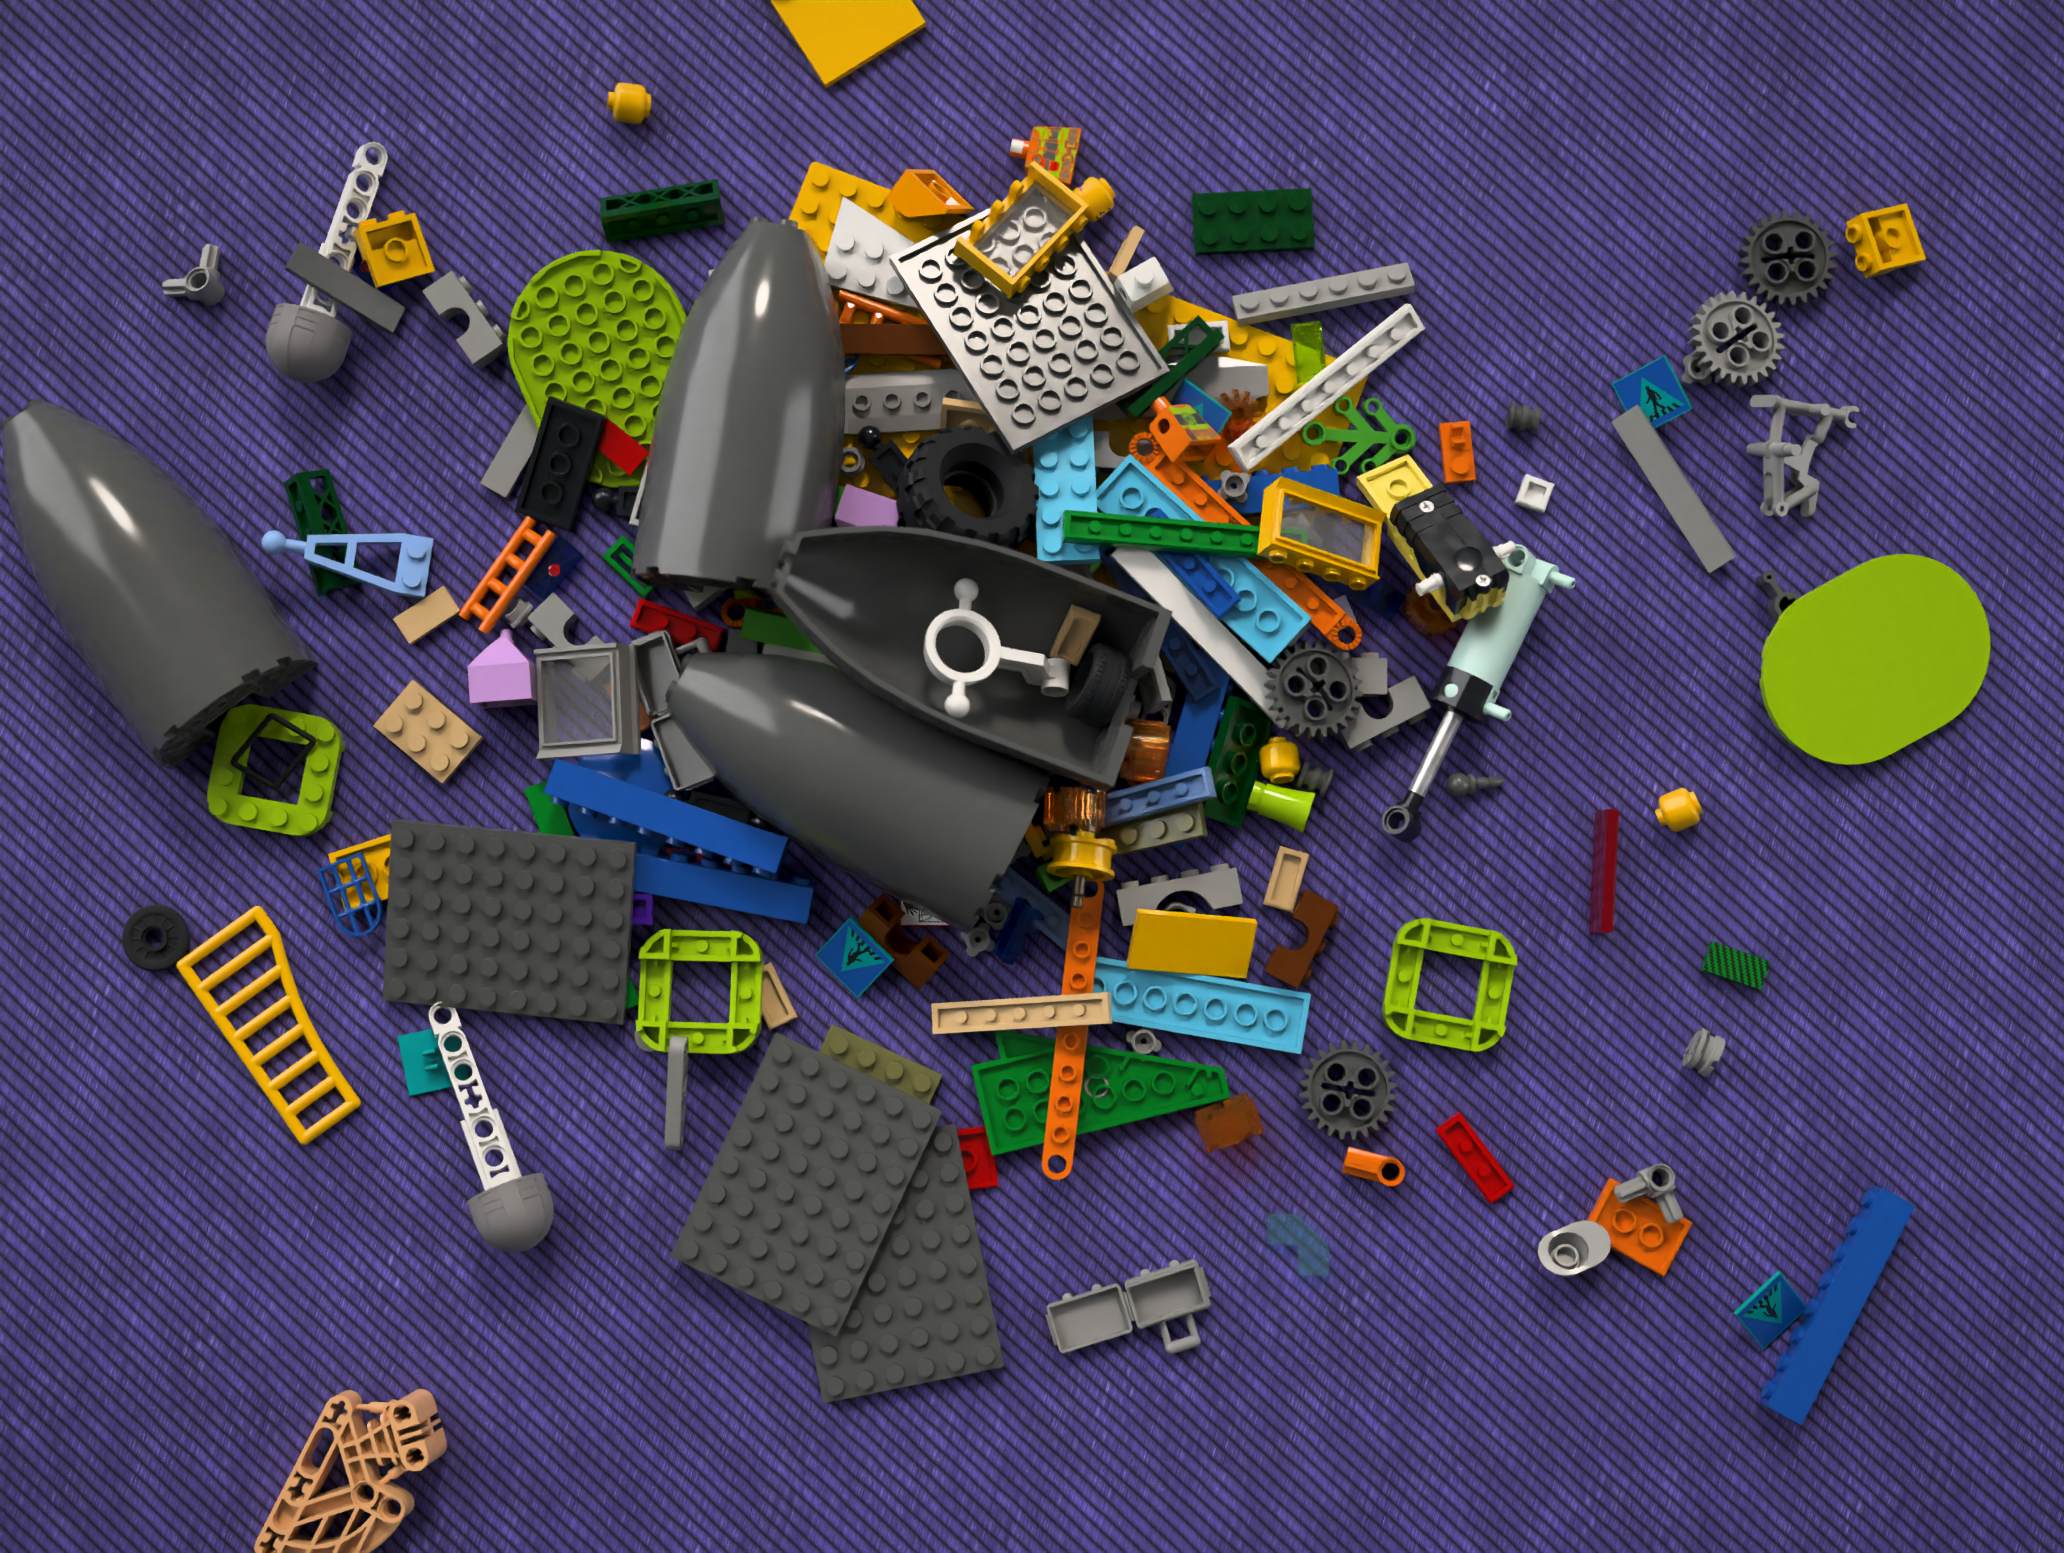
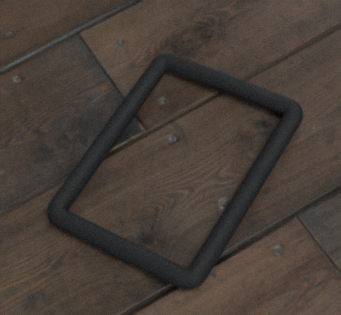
(255, 734)

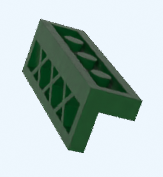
(662, 214)
(1178, 371)
(309, 522)

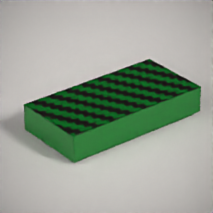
(1735, 965)

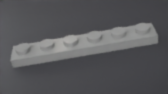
(1323, 294)

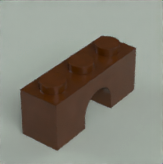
(1316, 917)
(912, 959)

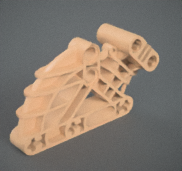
(399, 1435)

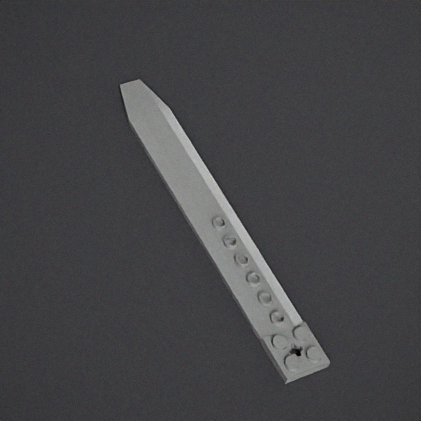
(914, 398)

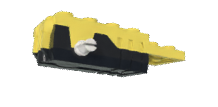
(1438, 539)

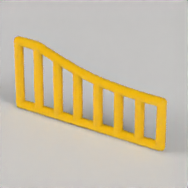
(293, 1000)

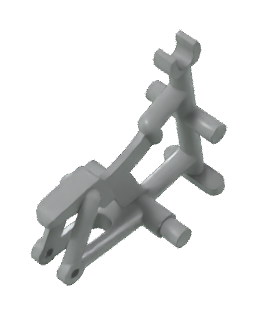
(1798, 458)

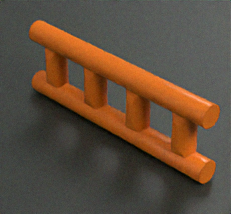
(879, 313)
(491, 581)

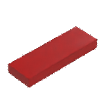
(683, 627)
(1474, 1158)

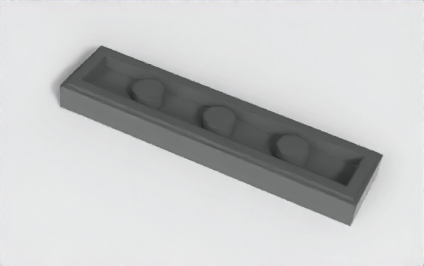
(344, 288)

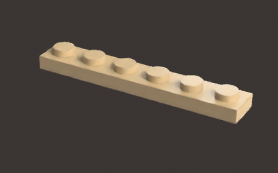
(1022, 1013)

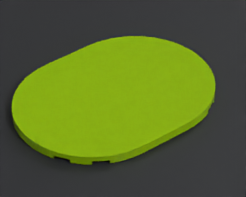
(599, 337)
(1875, 659)

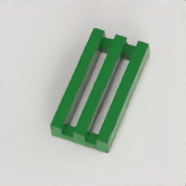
(615, 549)

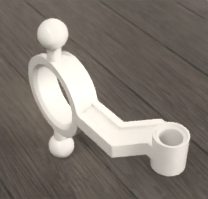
(1049, 673)

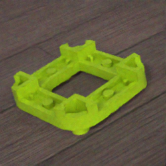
(317, 782)
(701, 946)
(1492, 992)

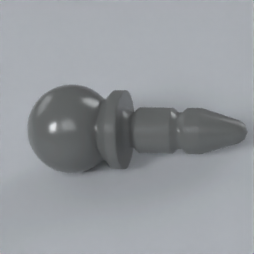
(1460, 784)

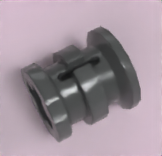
(1522, 418)
(1314, 778)

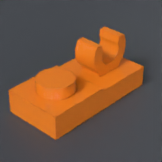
(1457, 452)

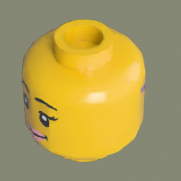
(1098, 196)

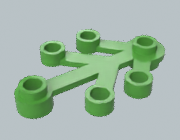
(1363, 435)

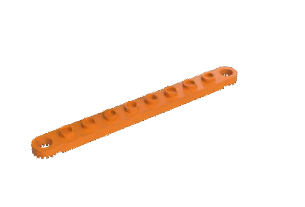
(1206, 503)
(1072, 1040)

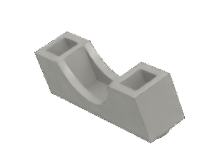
(1217, 888)

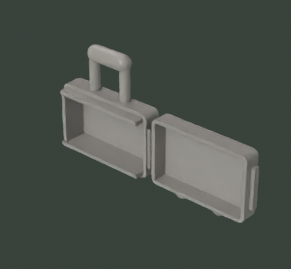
(657, 668)
(1148, 1300)

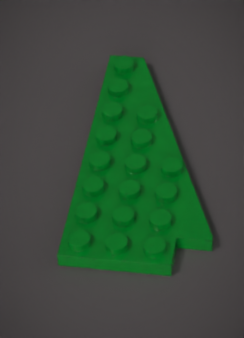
(1140, 1086)

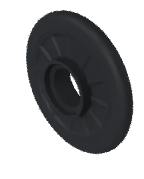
(174, 938)

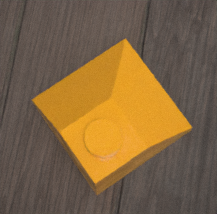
(926, 195)

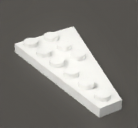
(861, 254)

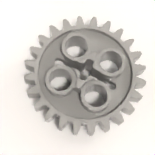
(1719, 316)

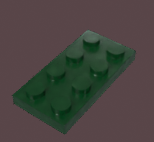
(1252, 221)
(1236, 760)

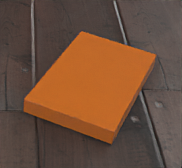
(1639, 1229)

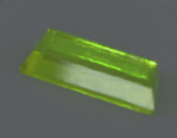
(1308, 350)

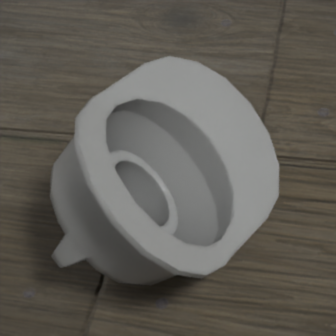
(1574, 1248)

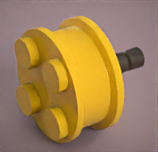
(1082, 860)

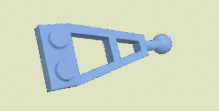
(412, 563)

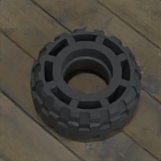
(982, 467)

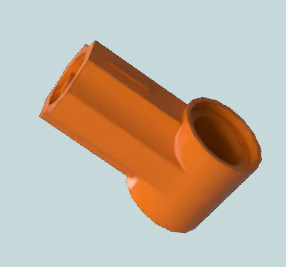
(1370, 1165)

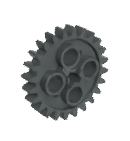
(1783, 234)
(1294, 705)
(1343, 1116)

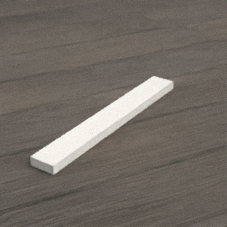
(1325, 388)
(1198, 624)

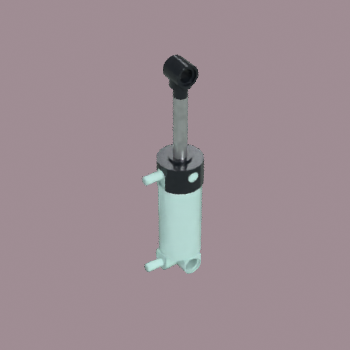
(1475, 674)

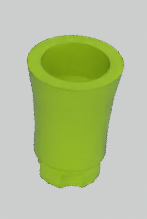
(1281, 804)

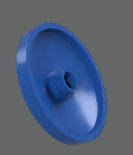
(641, 770)

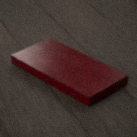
(1604, 871)

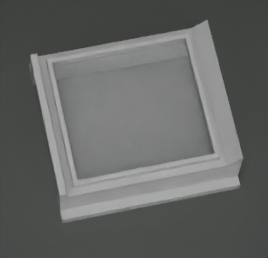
(588, 701)

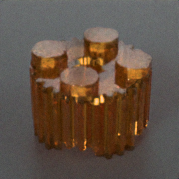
(1421, 615)
(1146, 751)
(1074, 808)
(1228, 1124)

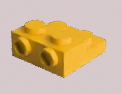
(1884, 240)
(393, 248)

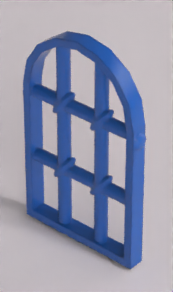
(342, 888)

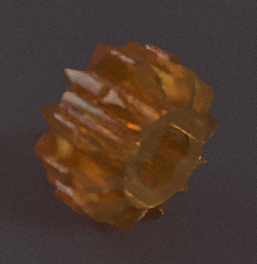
(1245, 409)

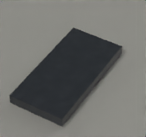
(561, 463)

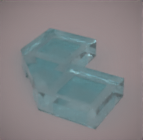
(1311, 1248)

